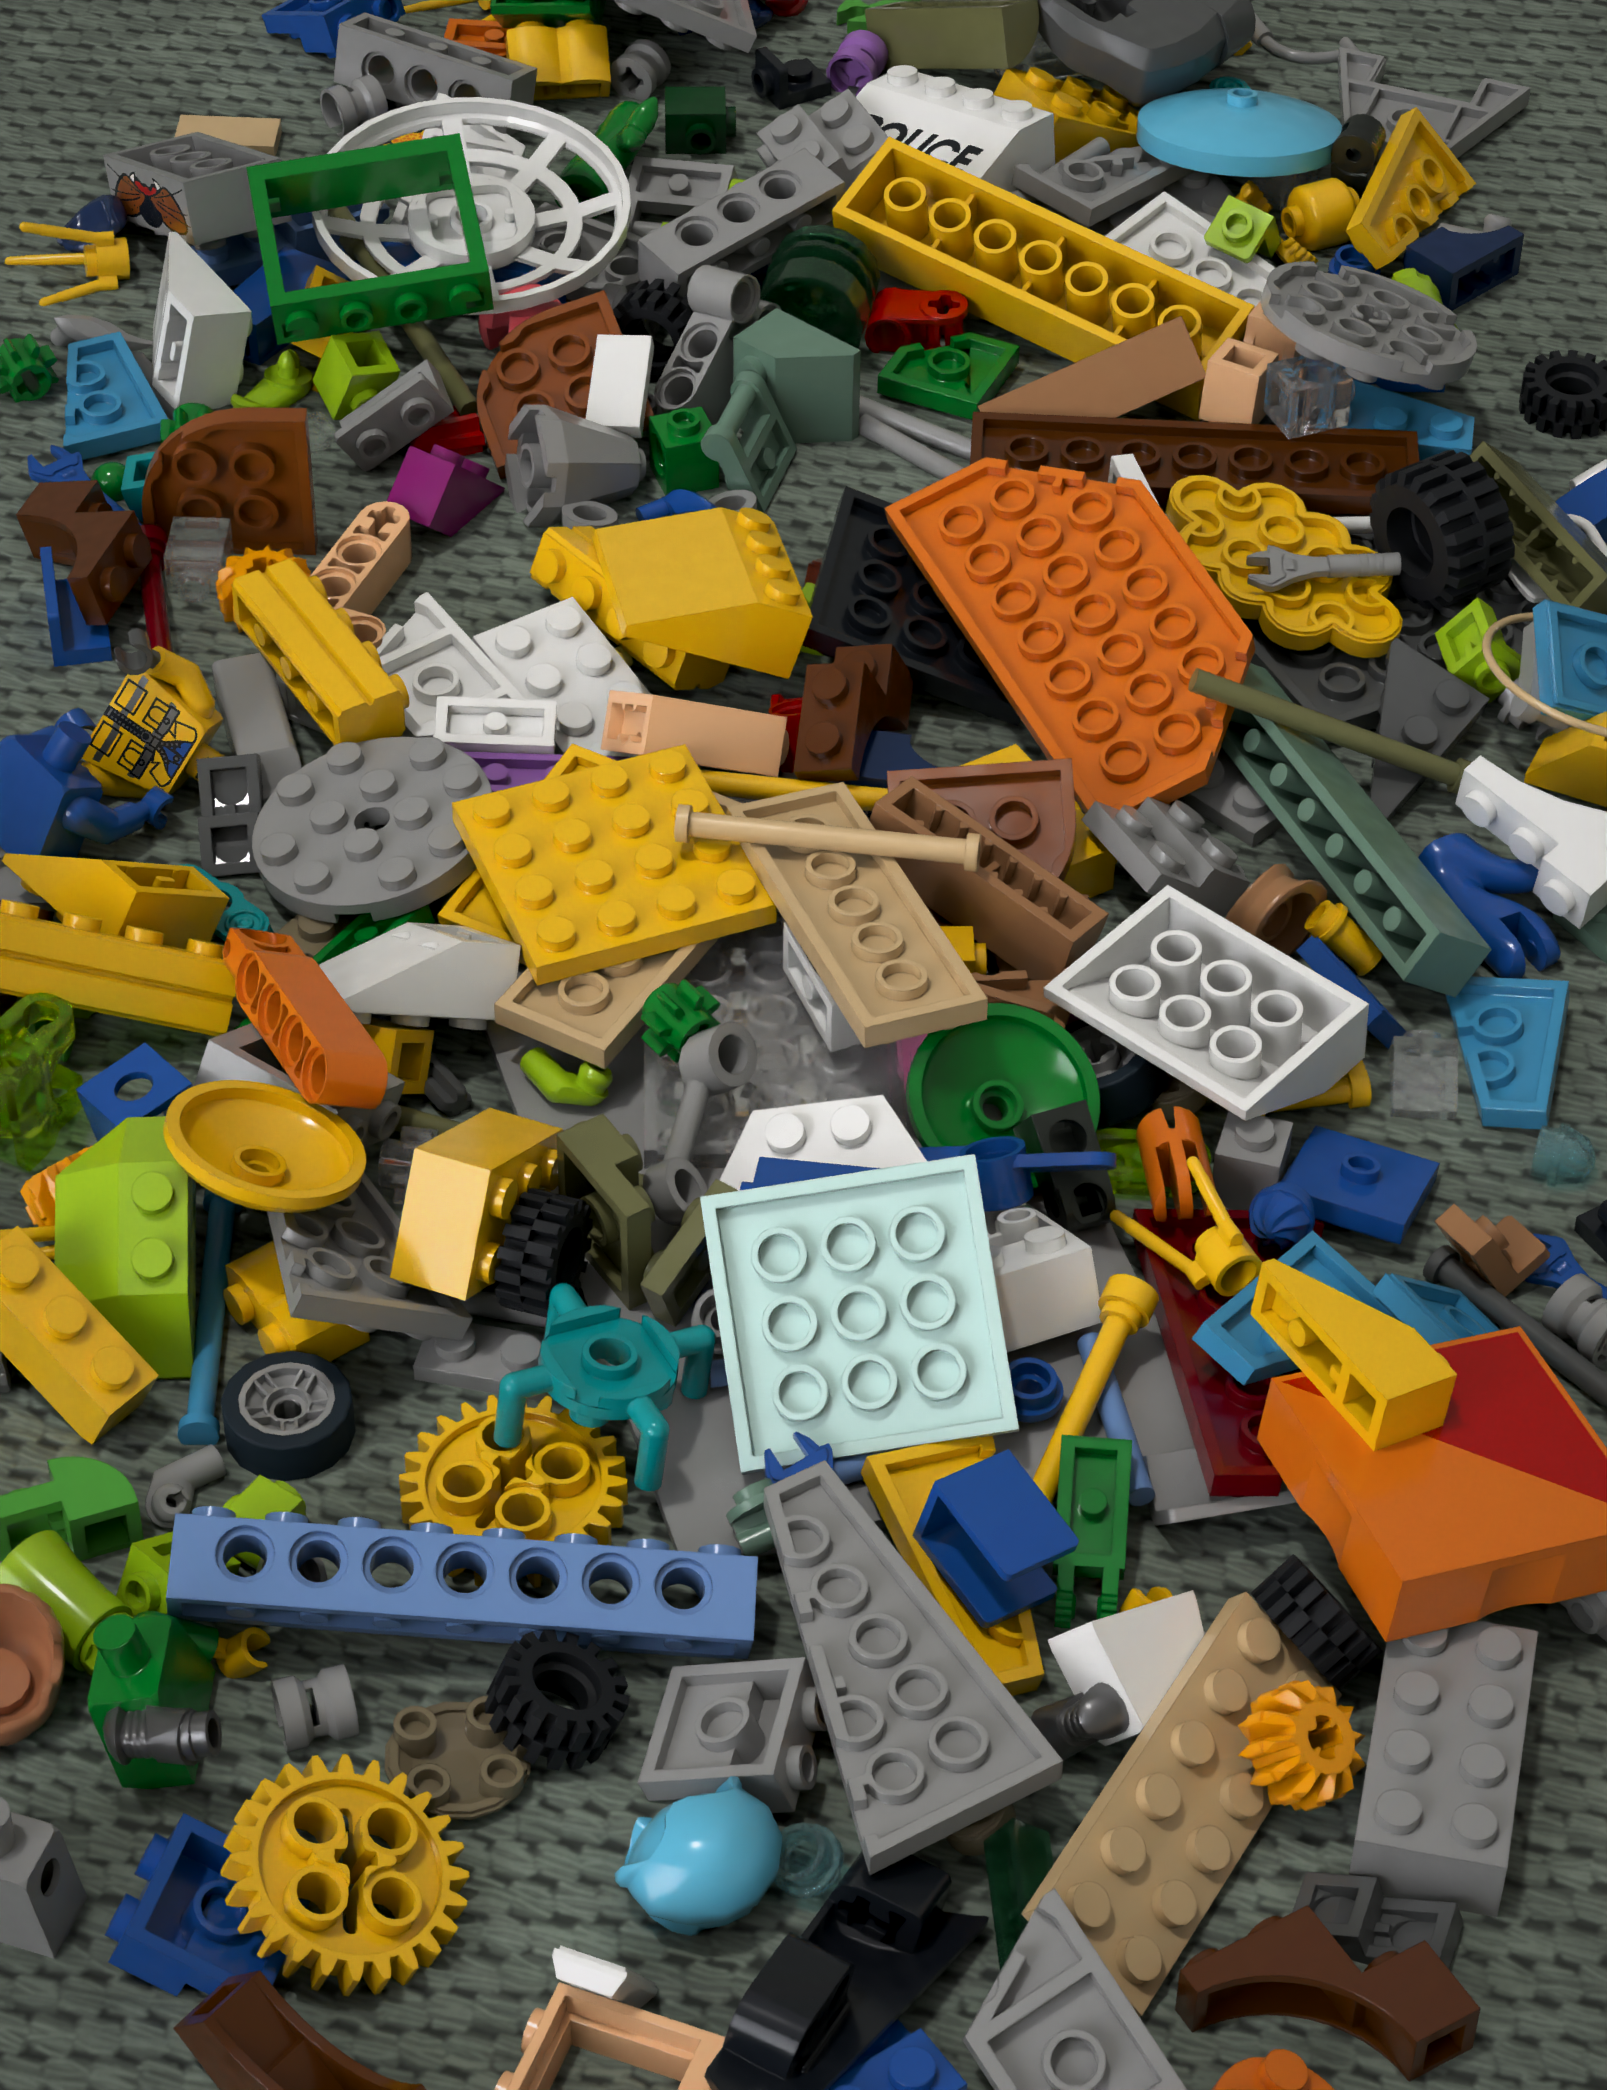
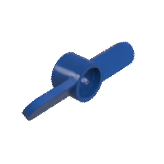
(1007, 1168)

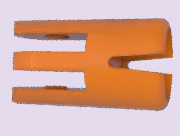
(1165, 1158)

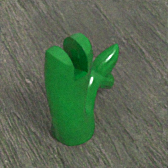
(624, 134)

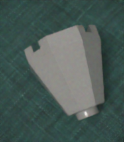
(567, 462)

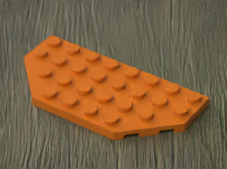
(1084, 620)

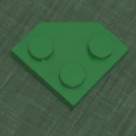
(950, 376)

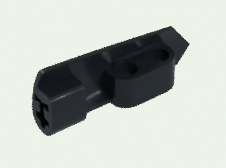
(843, 1979)

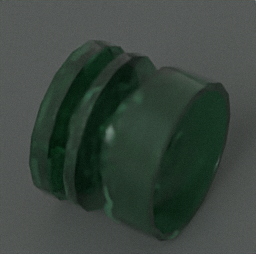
(824, 280)

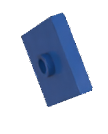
(1362, 1183)

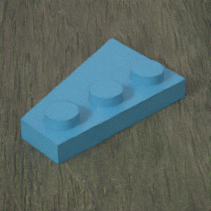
(108, 399)
(1239, 1340)

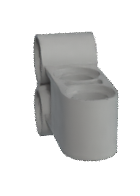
(702, 361)

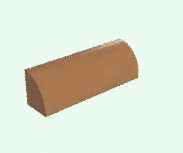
(1112, 379)
(1010, 901)

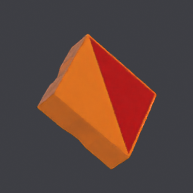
(1464, 1516)

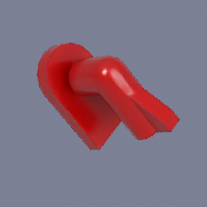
(454, 433)

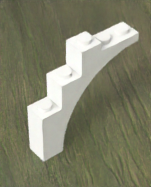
(1552, 834)

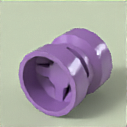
(858, 61)

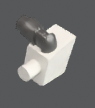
(1119, 1669)

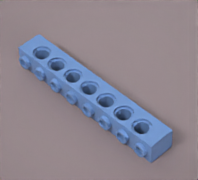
(427, 1607)

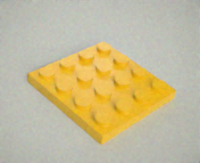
(594, 866)

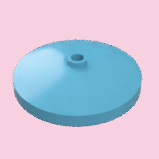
(1238, 132)

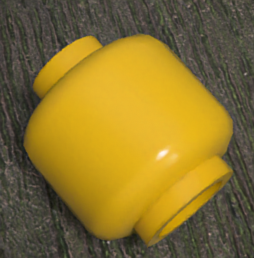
(1319, 213)

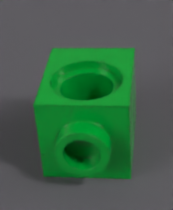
(677, 451)

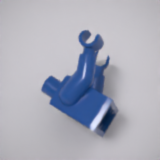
(54, 801)

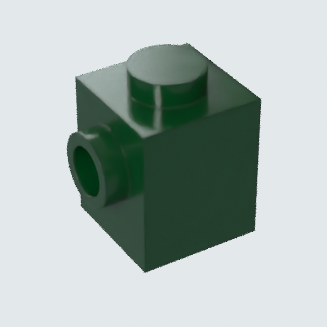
(698, 120)

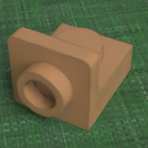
(1496, 1253)

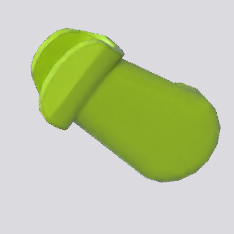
(281, 385)

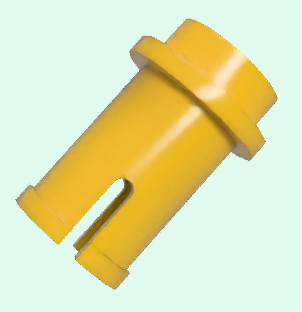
(1343, 936)

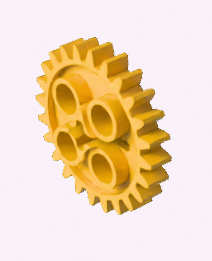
(547, 1486)
(409, 1879)

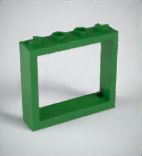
(363, 178)

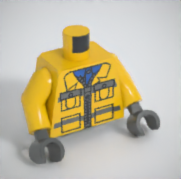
(153, 723)

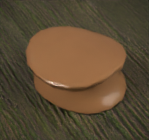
(1277, 908)

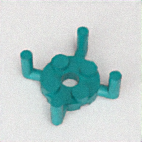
(594, 1393)

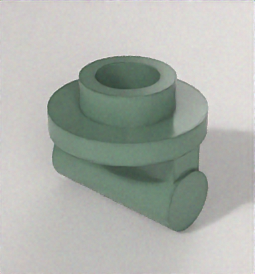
(750, 1519)

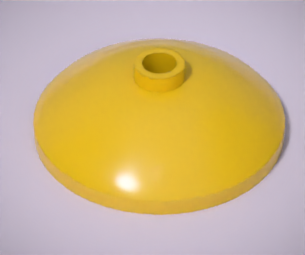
(263, 1146)

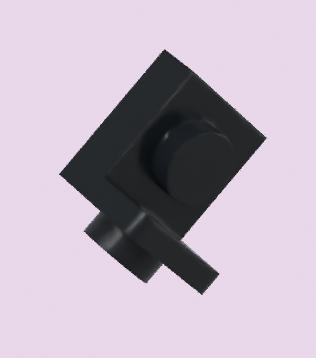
(789, 82)

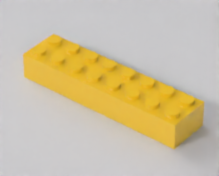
(1026, 263)

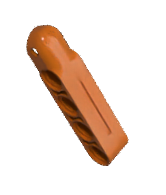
(305, 1020)

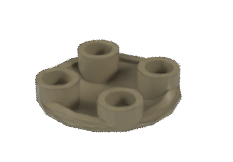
(455, 1759)

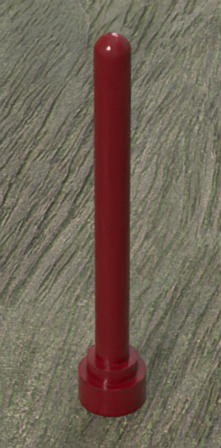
(153, 590)

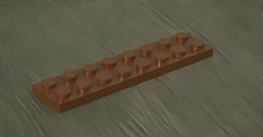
(1326, 469)

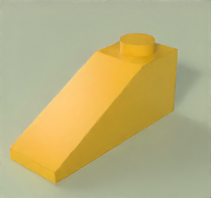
(1358, 1357)

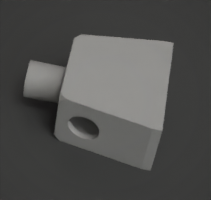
(37, 1884)

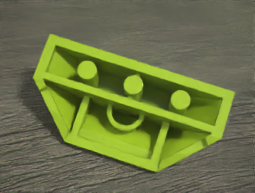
(132, 1241)

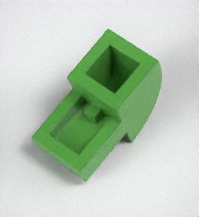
(83, 1502)

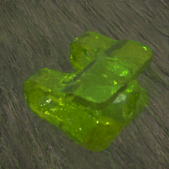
(30, 1073)

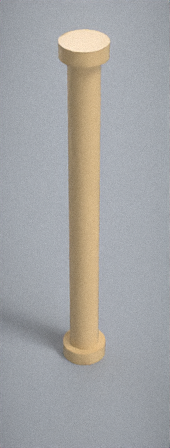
(827, 837)

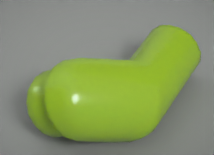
(559, 1086)

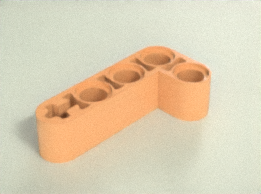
(367, 565)

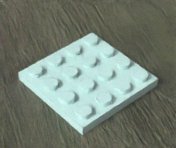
(859, 1312)

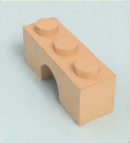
(1239, 369)

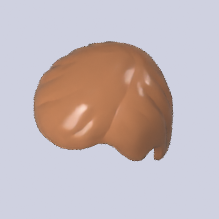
(29, 1663)

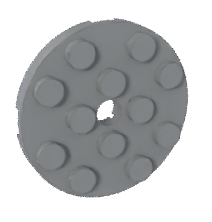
(1367, 325)
(325, 861)

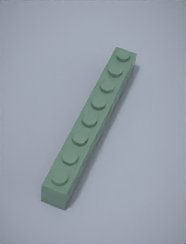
(1355, 848)

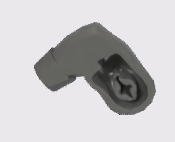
(1145, 44)

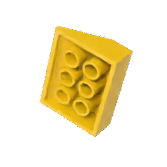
(707, 587)

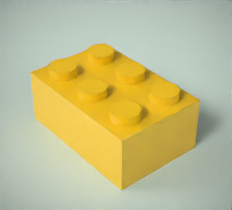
(464, 1197)

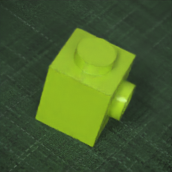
(354, 371)

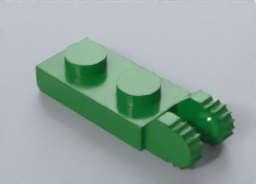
(1095, 1507)

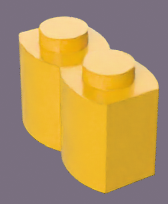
(568, 59)
(259, 1297)

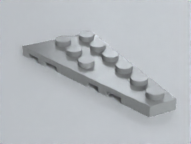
(340, 1270)
(905, 1697)

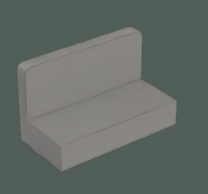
(1184, 1495)

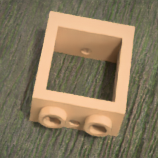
(713, 733)
(612, 2031)

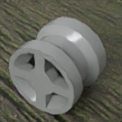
(640, 70)

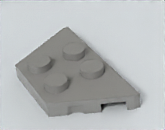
(1062, 2017)

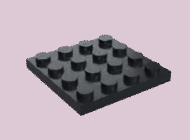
(877, 595)

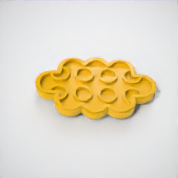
(1231, 524)

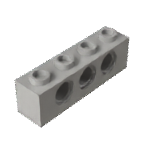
(370, 42)
(743, 223)

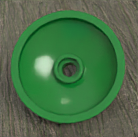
(1010, 1061)

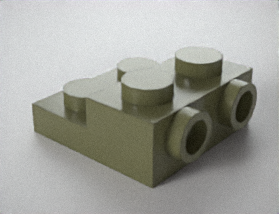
(603, 1171)

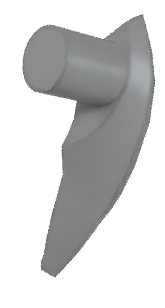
(83, 327)

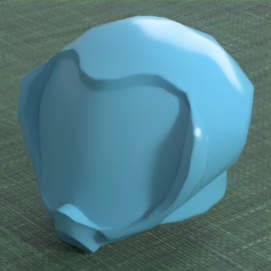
(703, 1859)

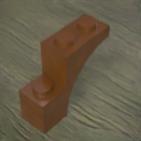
(85, 532)
(842, 705)
(1295, 1968)
(258, 2042)

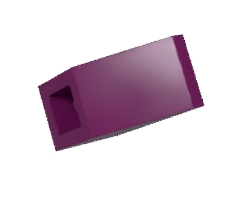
(442, 488)

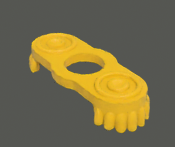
(1288, 250)

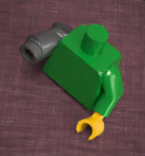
(156, 1692)

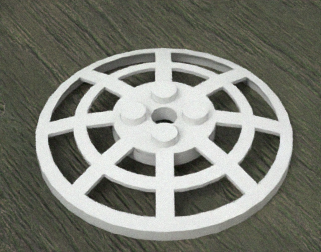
(502, 206)

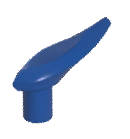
(674, 503)

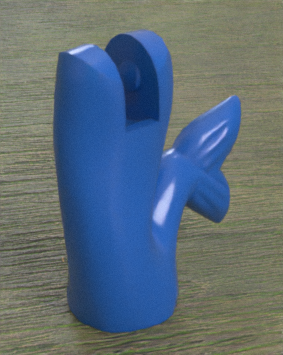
(1510, 929)

